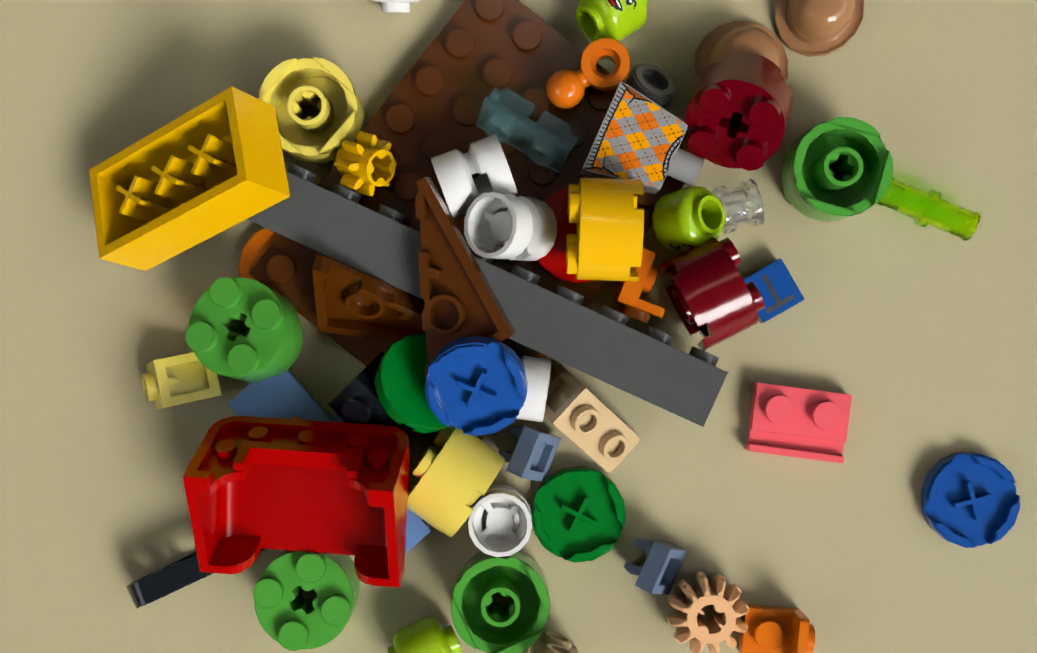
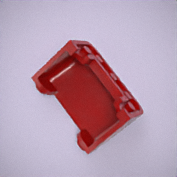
(300, 491)

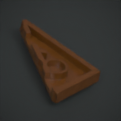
(451, 282)
(362, 305)

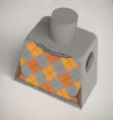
(640, 143)

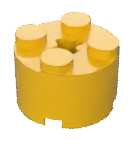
(607, 229)

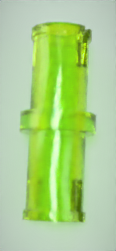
(930, 209)

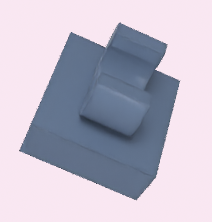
(532, 452)
(660, 567)

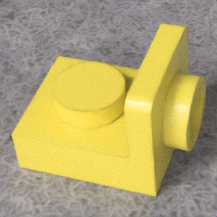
(178, 381)

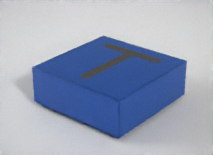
(776, 289)

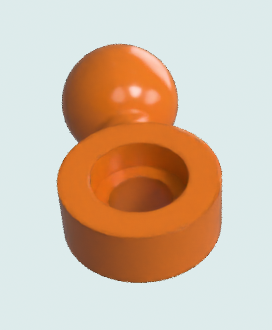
(567, 87)

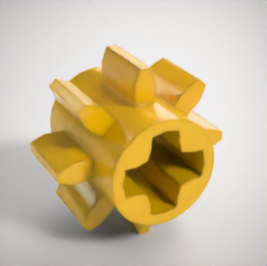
(365, 163)

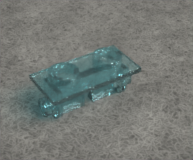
(543, 142)

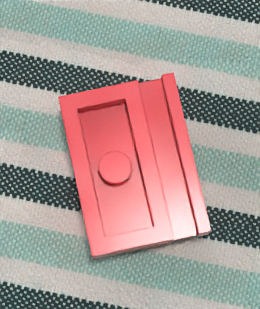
(798, 422)

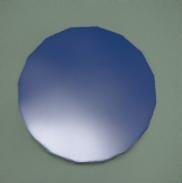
(476, 385)
(970, 499)

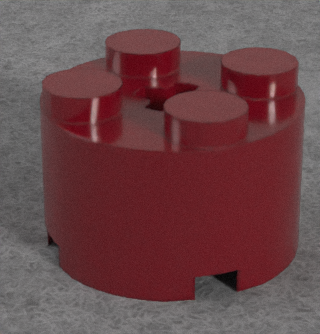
(739, 112)
(711, 291)

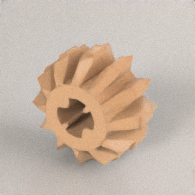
(724, 622)

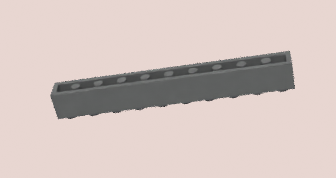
(542, 319)

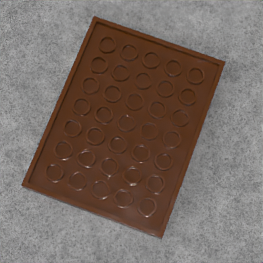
(437, 112)

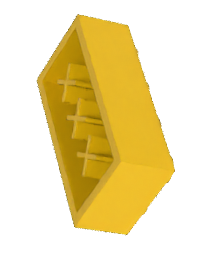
(189, 180)

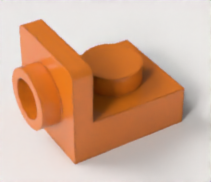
(629, 292)
(776, 630)

